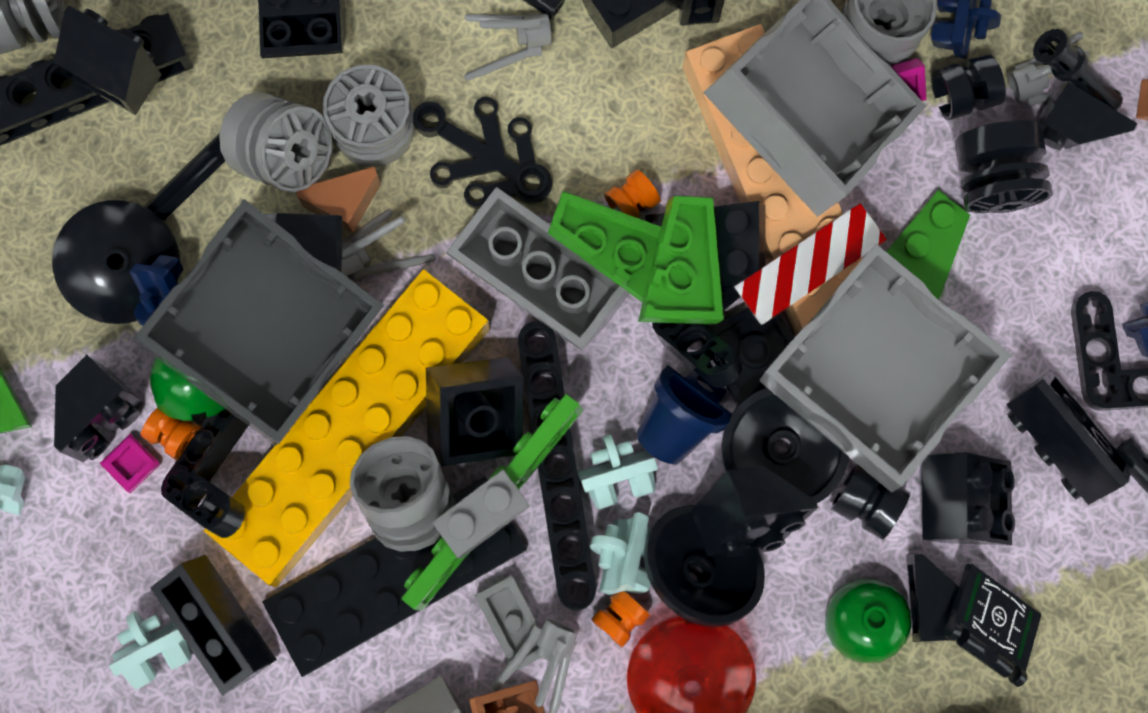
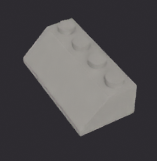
(537, 272)

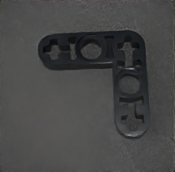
(684, 334)
(1118, 380)
(192, 469)

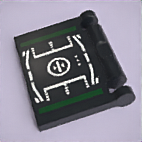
(993, 625)

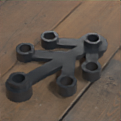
(487, 157)

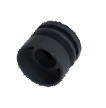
(1003, 166)

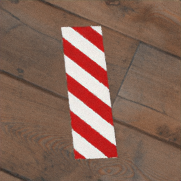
(810, 264)

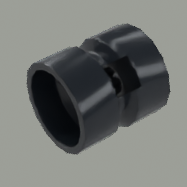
(975, 85)
(870, 502)

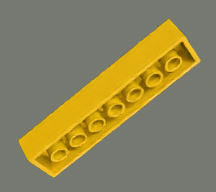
(366, 401)

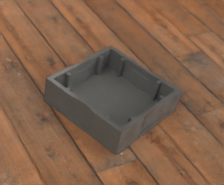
(258, 323)

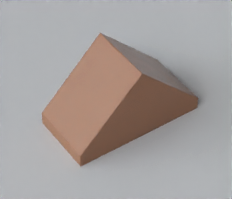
(342, 196)
(509, 700)

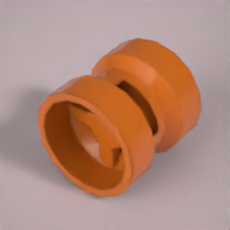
(634, 195)
(169, 432)
(625, 608)

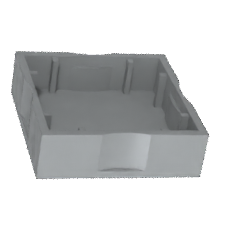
(815, 102)
(884, 368)

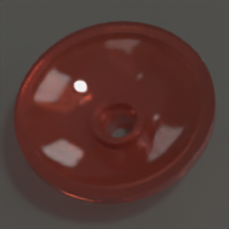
(685, 652)

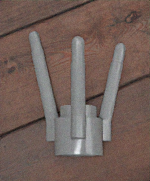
(530, 30)
(1029, 79)
(355, 254)
(556, 645)

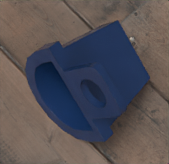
(681, 416)

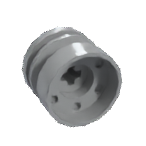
(30, 14)
(891, 26)
(375, 136)
(275, 141)
(401, 492)

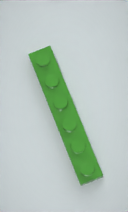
(530, 452)

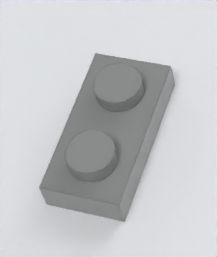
(481, 514)
(509, 618)

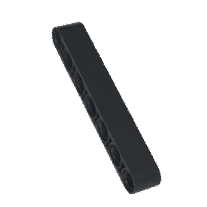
(565, 485)

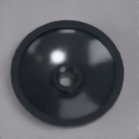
(84, 250)
(750, 439)
(724, 586)

